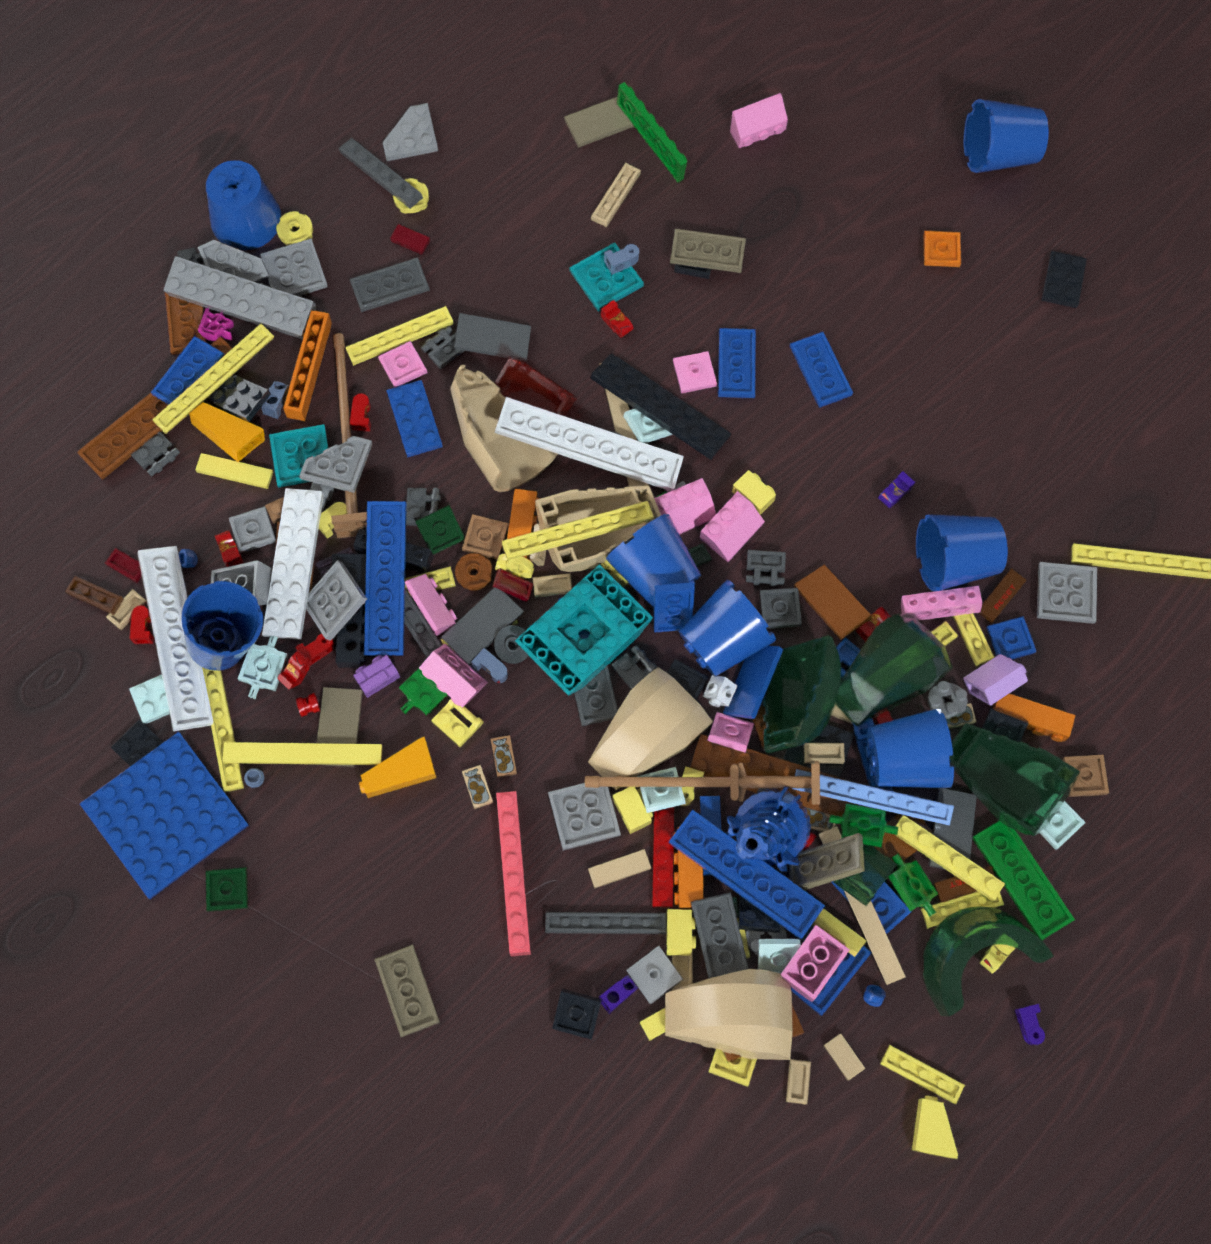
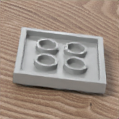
(295, 268)
(1067, 592)
(334, 600)
(583, 815)

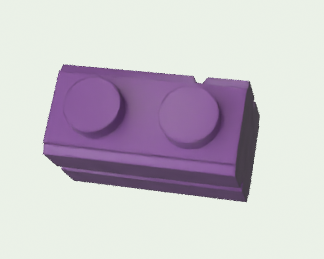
(376, 675)

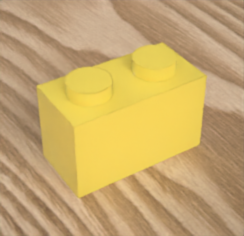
(755, 491)
(632, 809)
(679, 932)

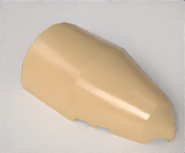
(500, 458)

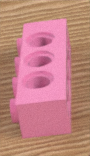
(942, 603)

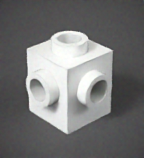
(719, 691)

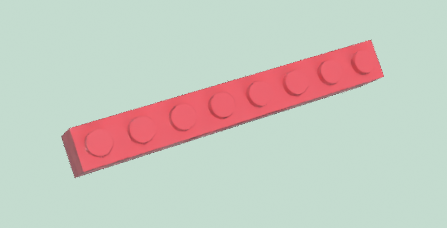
(513, 874)

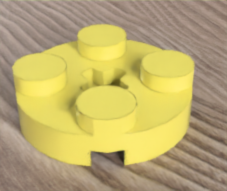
(421, 205)
(292, 219)
(519, 566)

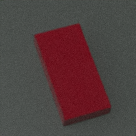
(410, 239)
(124, 565)
(512, 584)

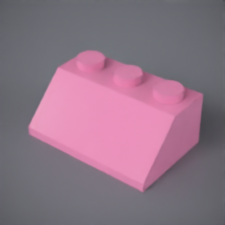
(758, 121)
(687, 505)
(732, 527)
(431, 604)
(452, 675)
(814, 963)

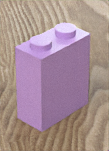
(995, 679)

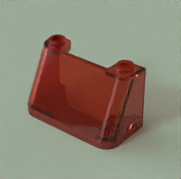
(531, 387)

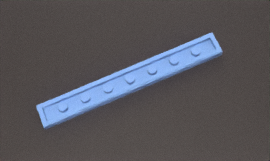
(881, 799)

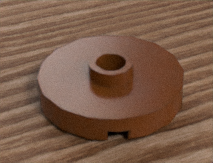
(473, 562)

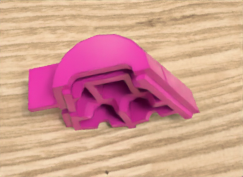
(215, 326)

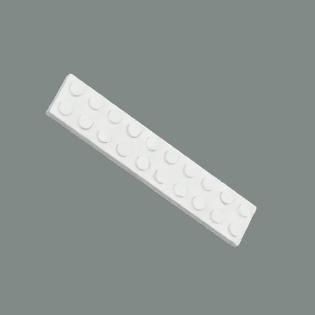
(589, 444)
(181, 675)

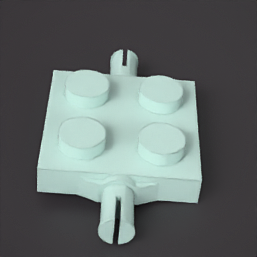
(263, 667)

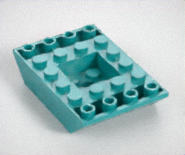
(592, 605)

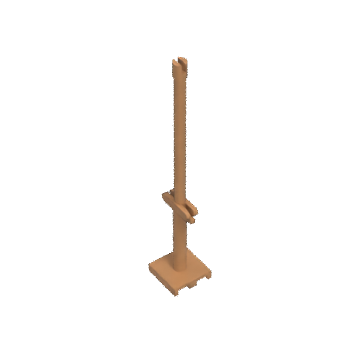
(350, 523)
(737, 781)

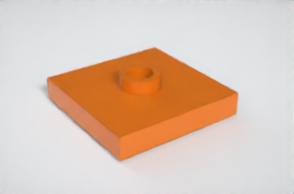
(942, 249)

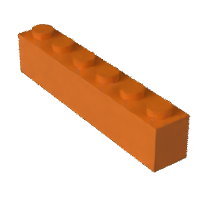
(307, 365)

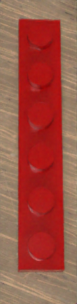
(663, 858)

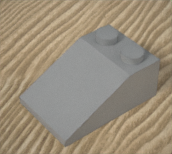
(251, 575)

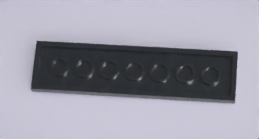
(660, 406)

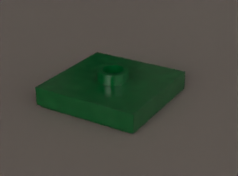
(440, 529)
(226, 889)

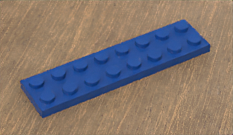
(385, 578)
(749, 878)

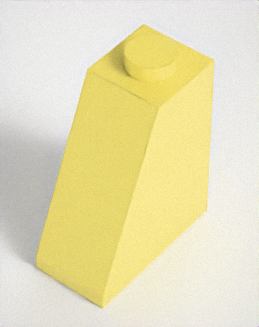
(933, 1130)

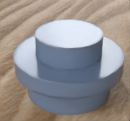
(254, 777)

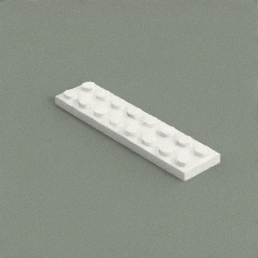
(293, 564)

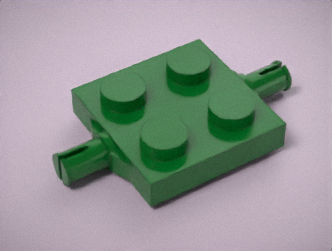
(421, 693)
(866, 821)
(913, 885)

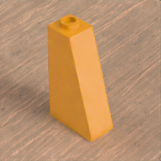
(227, 431)
(400, 770)

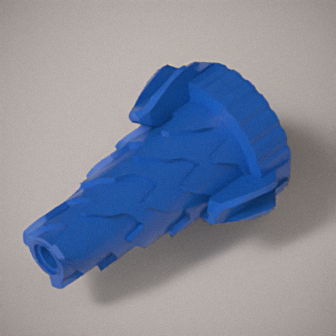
(776, 823)

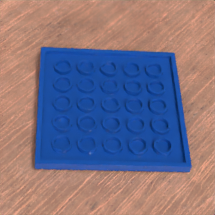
(164, 815)

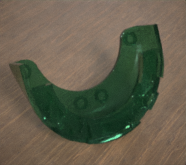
(960, 938)

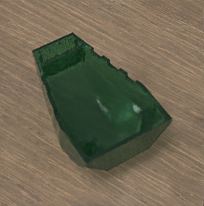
(891, 669)
(801, 694)
(1012, 779)

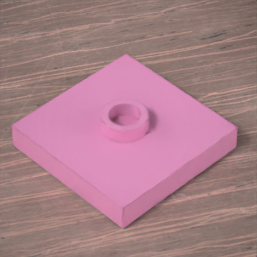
(402, 364)
(694, 372)
(730, 732)

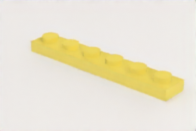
(399, 335)
(949, 858)

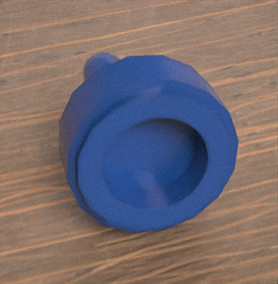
(188, 558)
(874, 995)

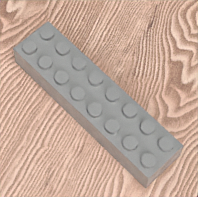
(238, 297)

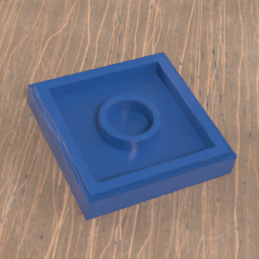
(1011, 638)

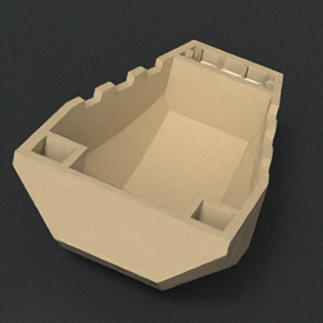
(582, 504)
(649, 728)
(734, 1013)

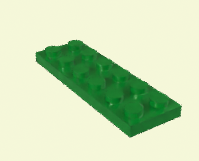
(651, 132)
(1023, 879)

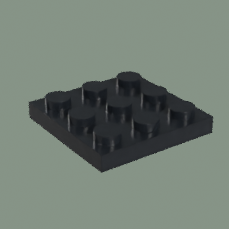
(828, 735)

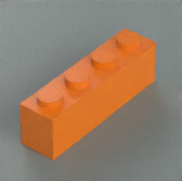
(523, 514)
(1041, 718)
(688, 880)

